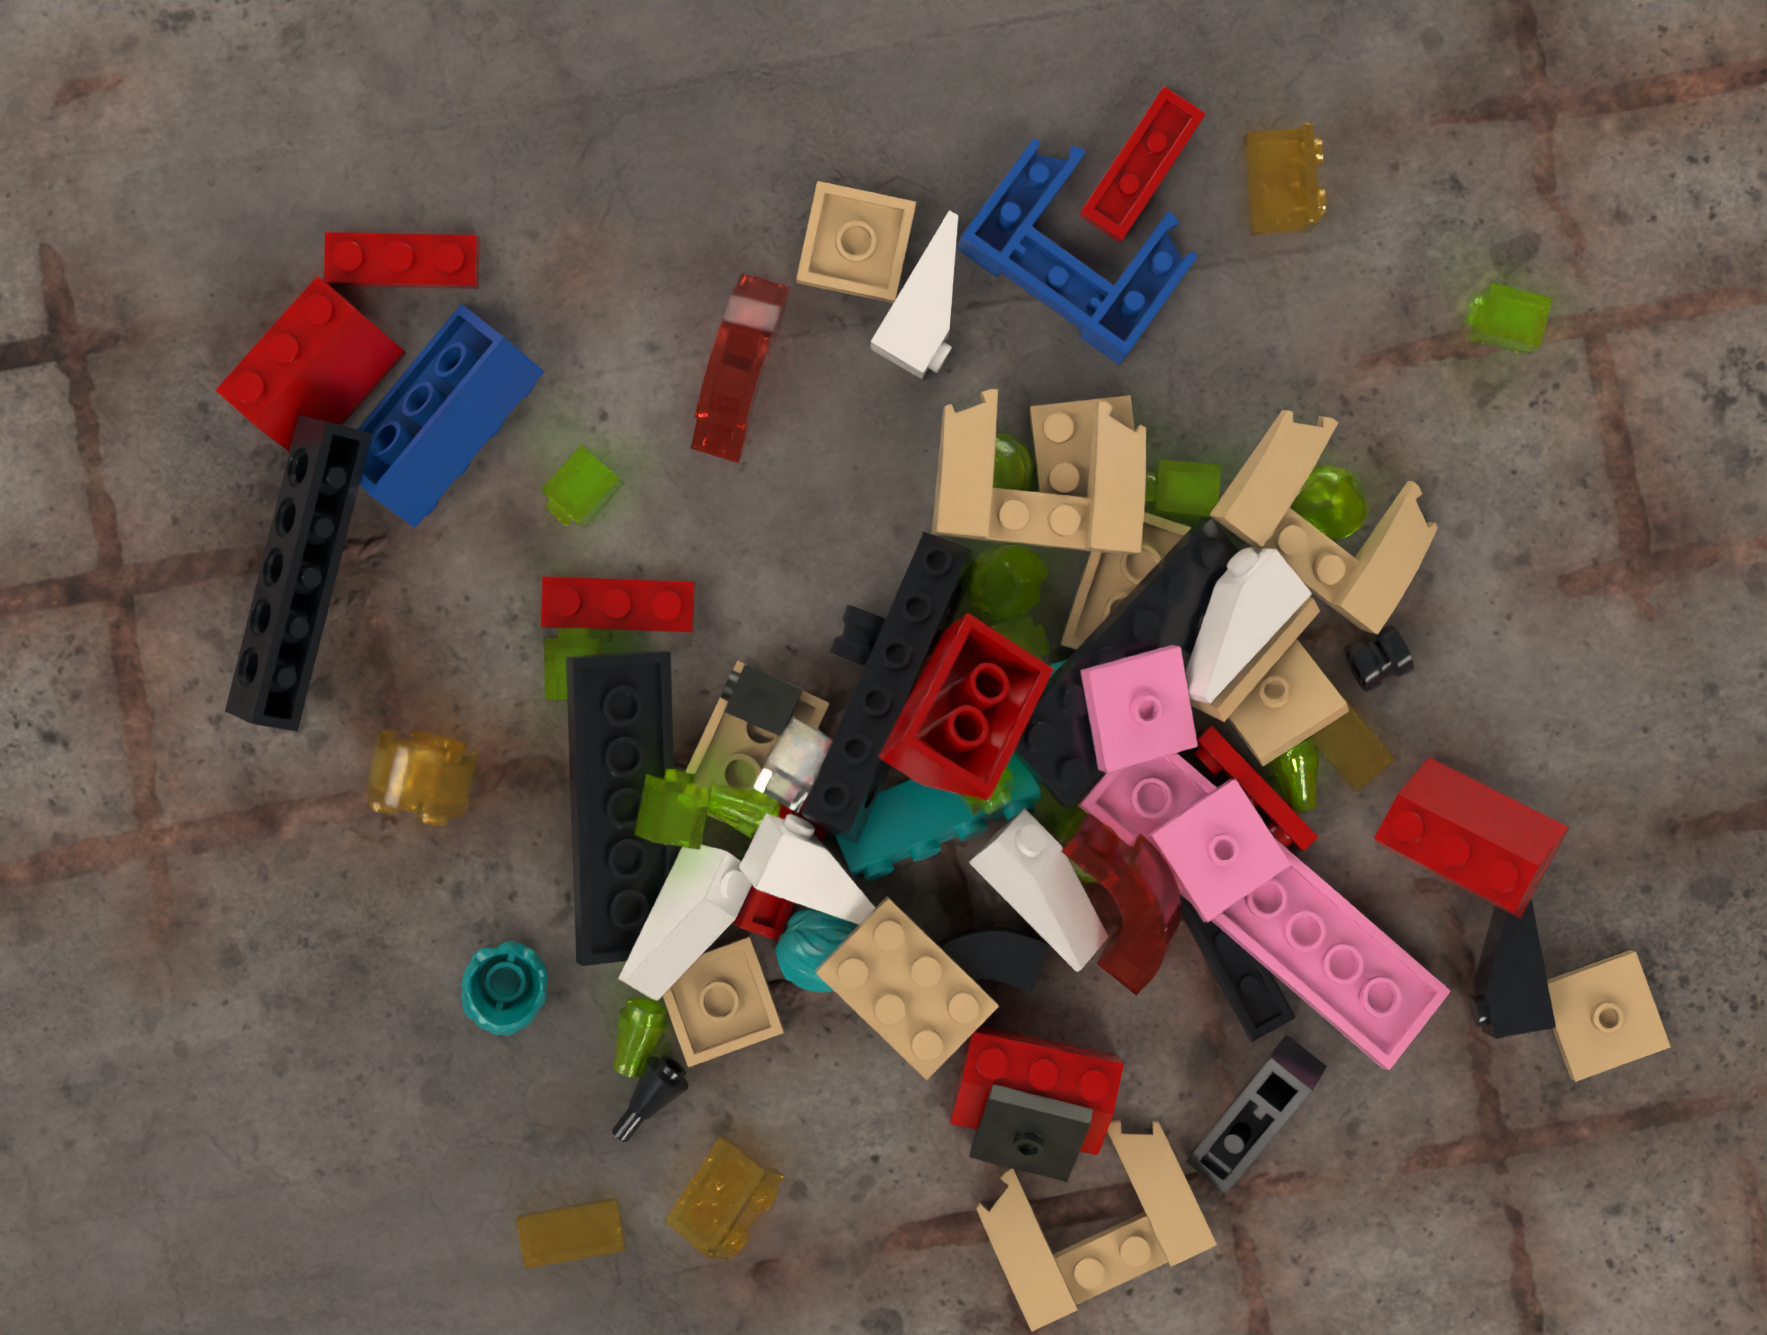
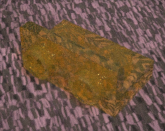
(1284, 180)
(724, 1201)

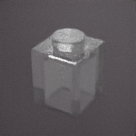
(794, 765)

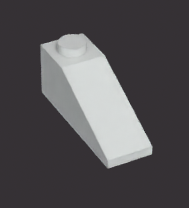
(920, 317)
(1242, 616)
(797, 867)
(1041, 885)
(688, 916)

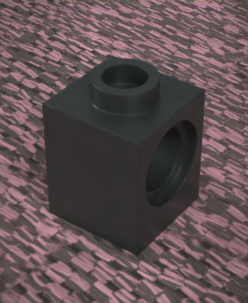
(761, 699)

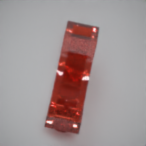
(737, 366)
(1144, 892)

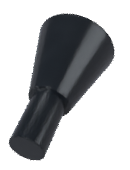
(657, 1086)

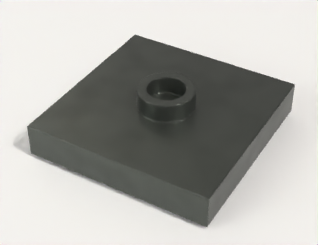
(1030, 1132)

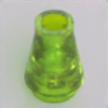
(1298, 775)
(741, 807)
(637, 1034)

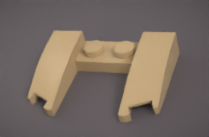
(972, 509)
(1259, 513)
(1166, 1231)

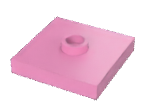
(1139, 708)
(1219, 850)

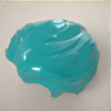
(807, 944)
(504, 987)

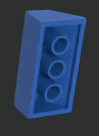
(442, 414)

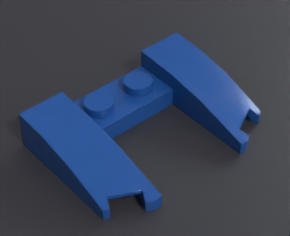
(1006, 243)

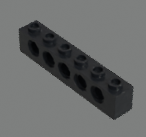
(298, 573)
(917, 617)

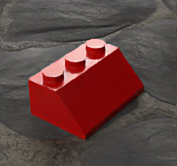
(311, 364)
(966, 710)
(1471, 836)
(1039, 1068)

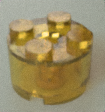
(421, 776)

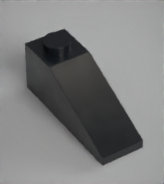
(1512, 978)
(1257, 1114)

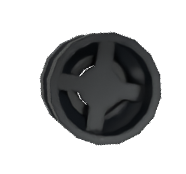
(859, 635)
(1379, 658)

